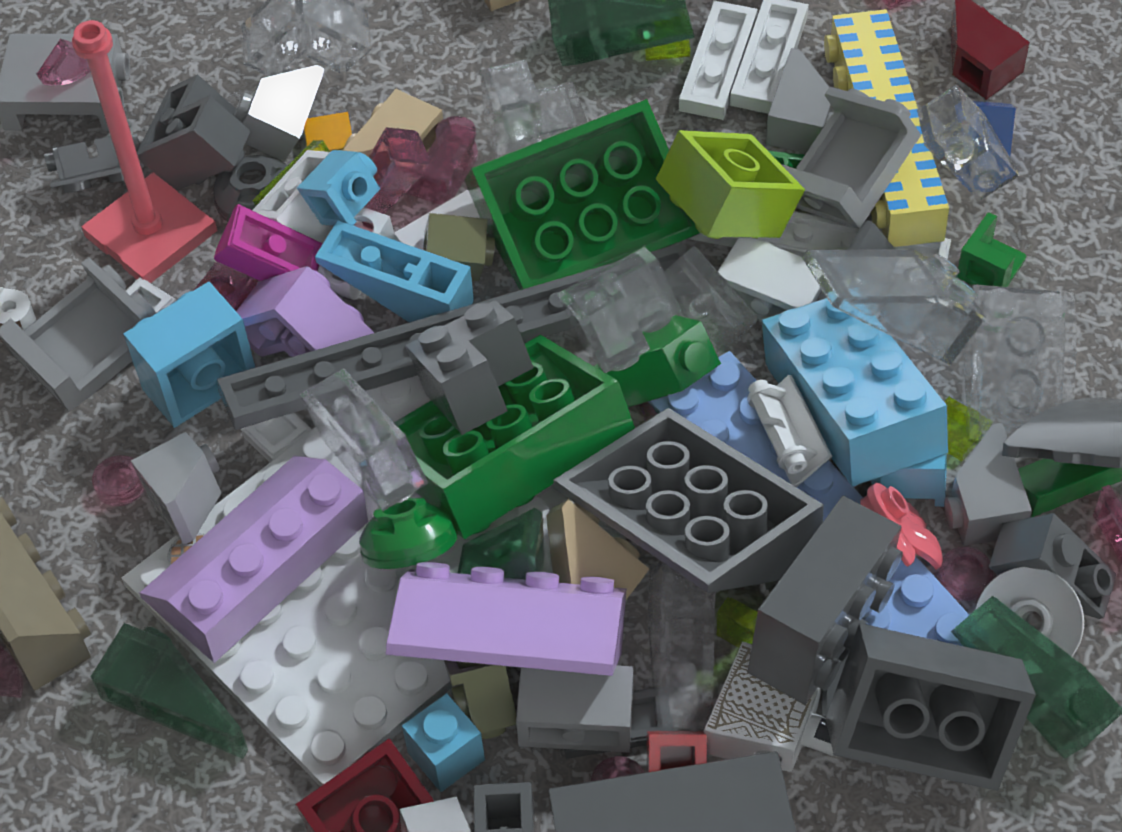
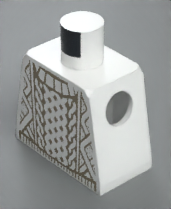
(761, 719)

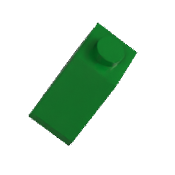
(675, 361)

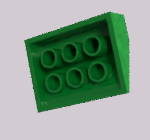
(580, 198)
(552, 423)

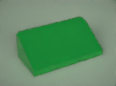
(1058, 483)

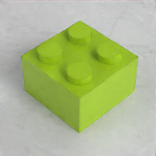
(729, 185)

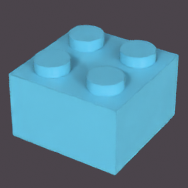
(187, 350)

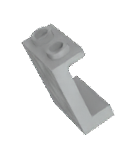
(25, 94)
(854, 156)
(81, 337)

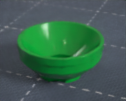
(406, 535)

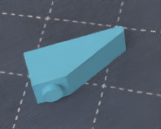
(396, 274)

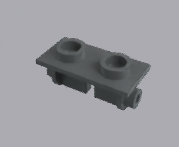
(77, 168)

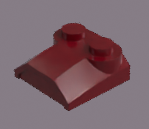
(365, 795)

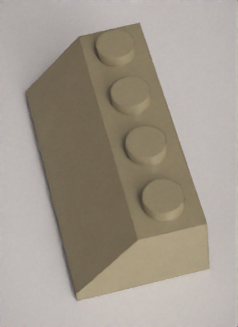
(32, 620)

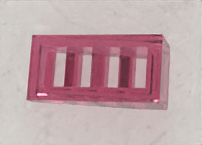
(399, 164)

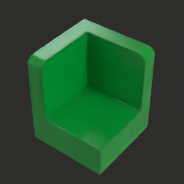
(987, 259)

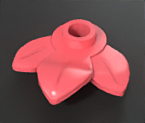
(914, 534)

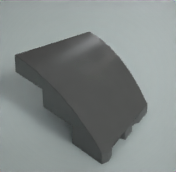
(1072, 432)

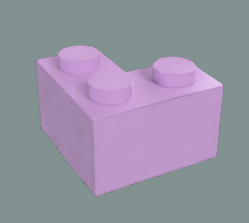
(298, 315)

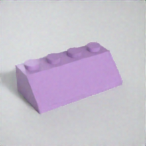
(258, 554)
(508, 619)

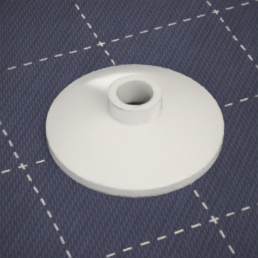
(1042, 592)

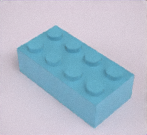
(859, 390)

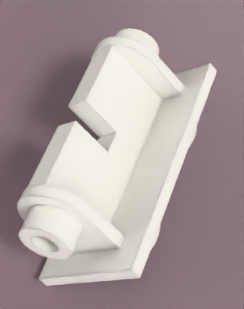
(789, 428)

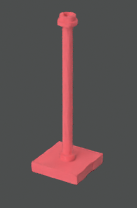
(152, 221)

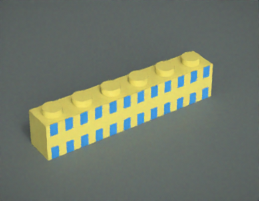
(869, 60)

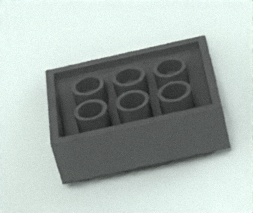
(695, 504)
(702, 797)

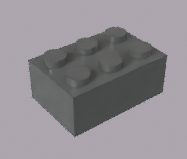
(823, 600)
(929, 707)

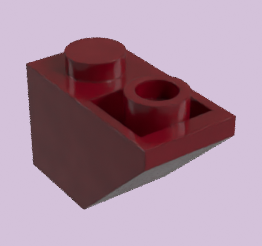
(984, 49)

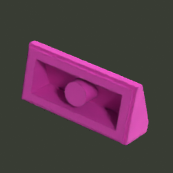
(264, 246)

